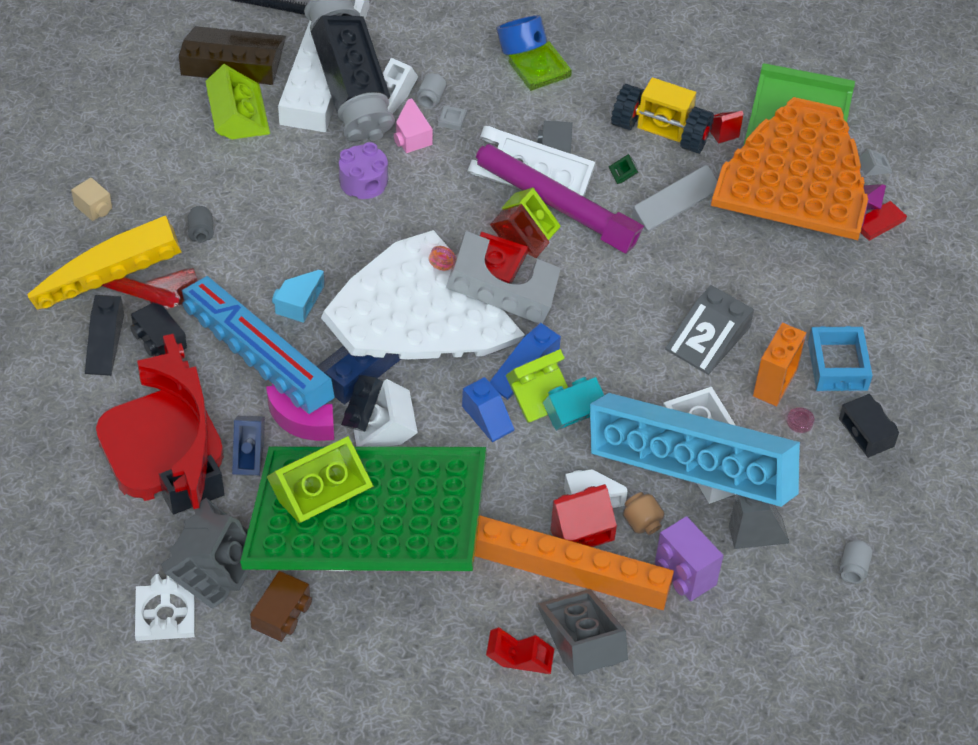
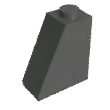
(756, 524)

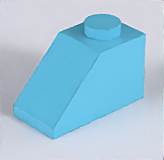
(298, 295)

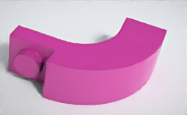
(294, 420)

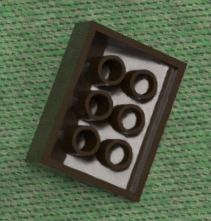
(246, 52)

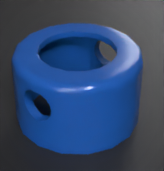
(521, 35)

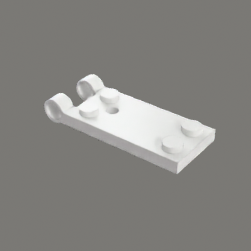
(560, 166)

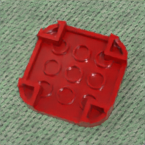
(149, 439)

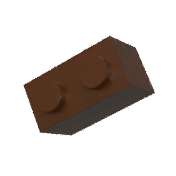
(280, 606)

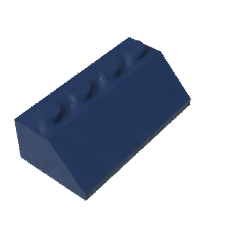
(346, 368)

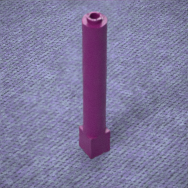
(615, 229)

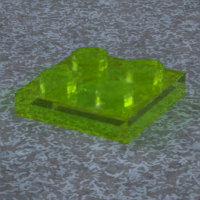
(540, 66)

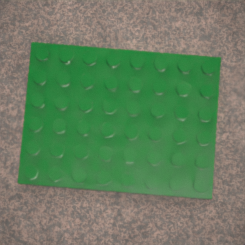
(412, 518)

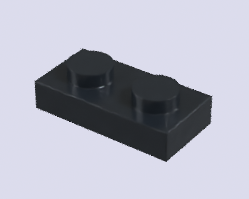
(362, 403)

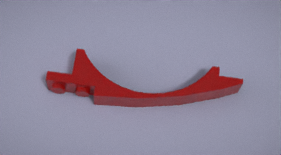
(177, 378)

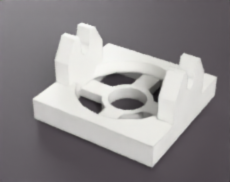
(163, 628)

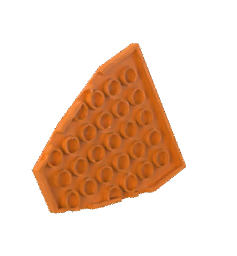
(798, 172)

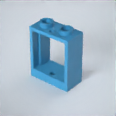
(830, 378)

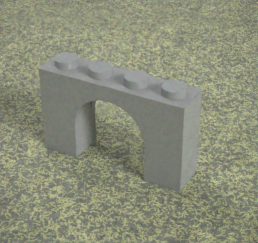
(474, 280)

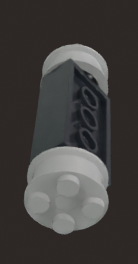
(350, 68)

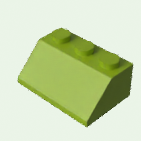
(236, 104)
(320, 480)

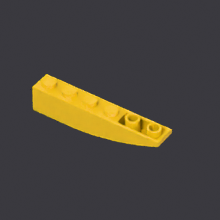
(108, 261)

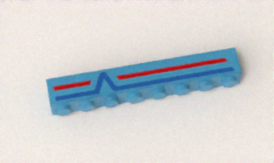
(258, 345)

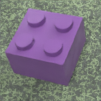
(691, 557)

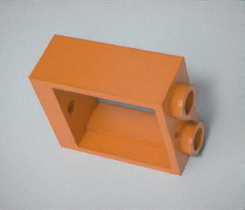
(779, 364)

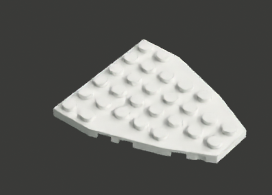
(406, 310)

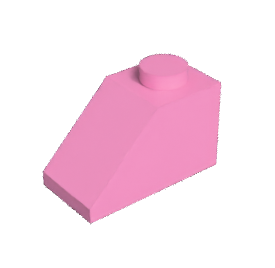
(412, 128)

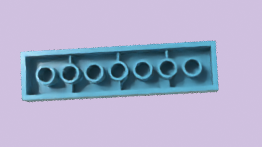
(696, 449)

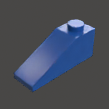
(534, 345)

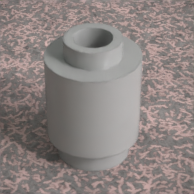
(431, 90)
(855, 561)

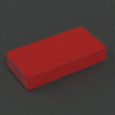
(882, 220)

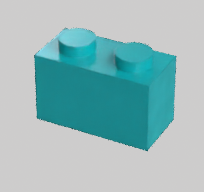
(573, 403)

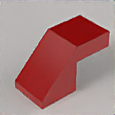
(526, 654)

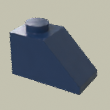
(248, 445)

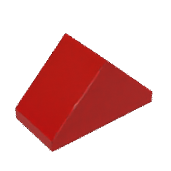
(727, 126)

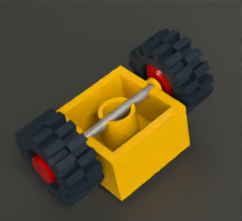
(665, 112)

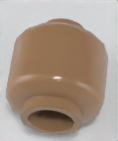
(643, 513)

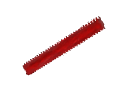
(143, 291)

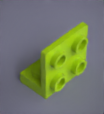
(534, 381)

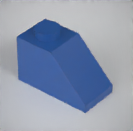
(487, 409)

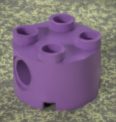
(363, 171)

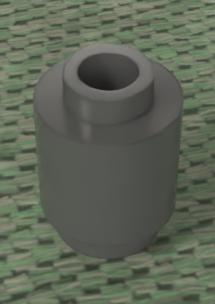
(200, 224)

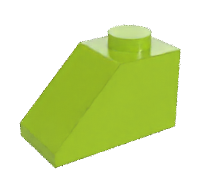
(536, 209)

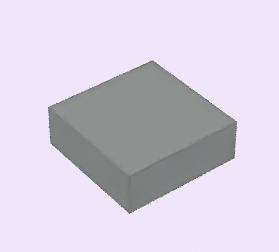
(452, 117)

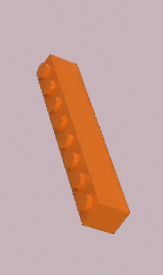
(573, 563)

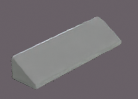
(675, 198)

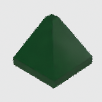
(625, 167)

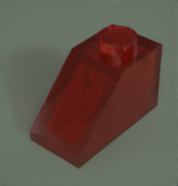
(519, 227)

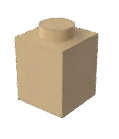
(92, 199)

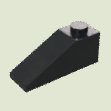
(104, 334)

